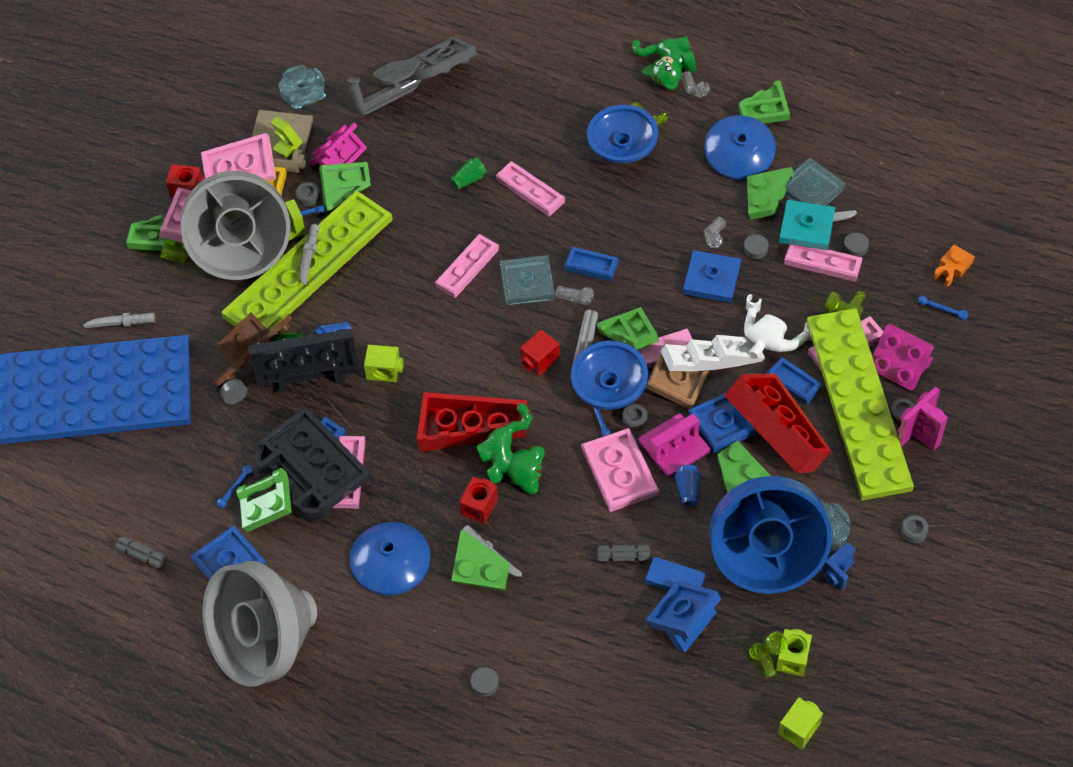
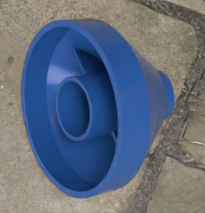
(770, 534)

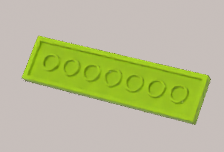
(339, 239)
(859, 405)

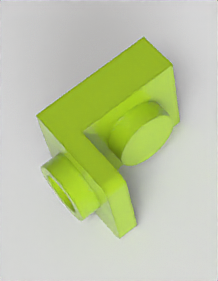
(288, 138)
(296, 220)

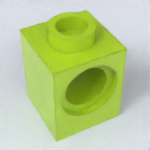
(383, 363)
(794, 662)
(800, 723)

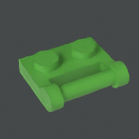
(268, 506)

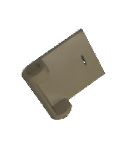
(301, 125)

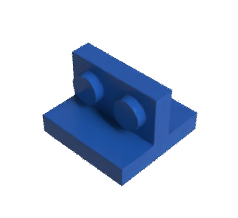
(684, 613)

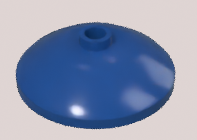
(622, 125)
(736, 158)
(609, 363)
(393, 570)

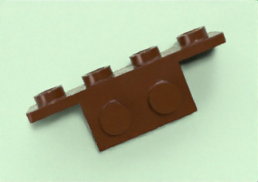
(236, 342)

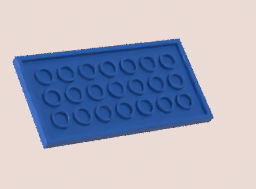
(95, 389)

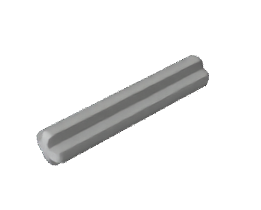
(587, 331)

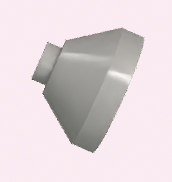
(240, 246)
(255, 622)

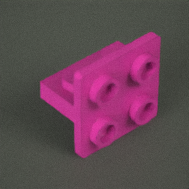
(340, 147)
(902, 356)
(923, 421)
(675, 443)

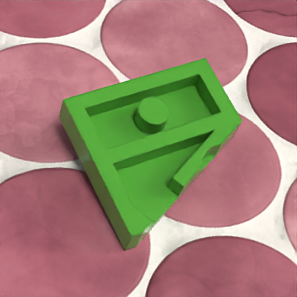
(766, 105)
(341, 181)
(766, 191)
(145, 234)
(629, 328)
(738, 466)
(479, 565)

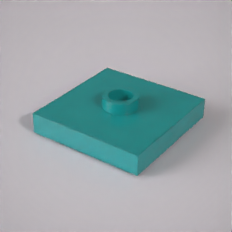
(807, 224)

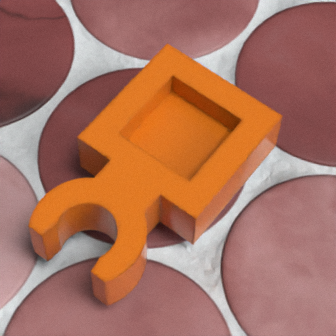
(953, 263)

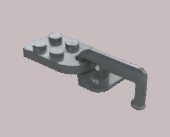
(422, 66)

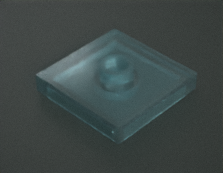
(813, 184)
(527, 280)

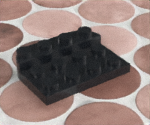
(304, 359)
(316, 464)

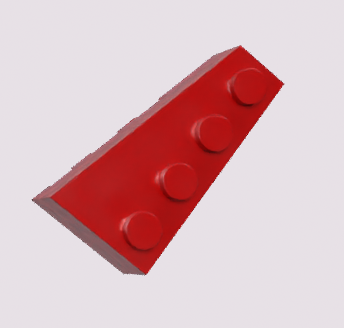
(463, 419)
(779, 420)

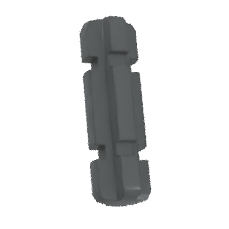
(140, 552)
(623, 552)

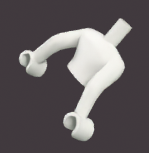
(769, 332)

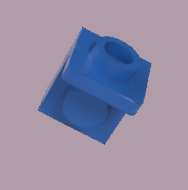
(837, 565)

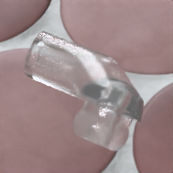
(699, 90)
(712, 233)
(579, 296)

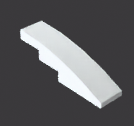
(710, 355)

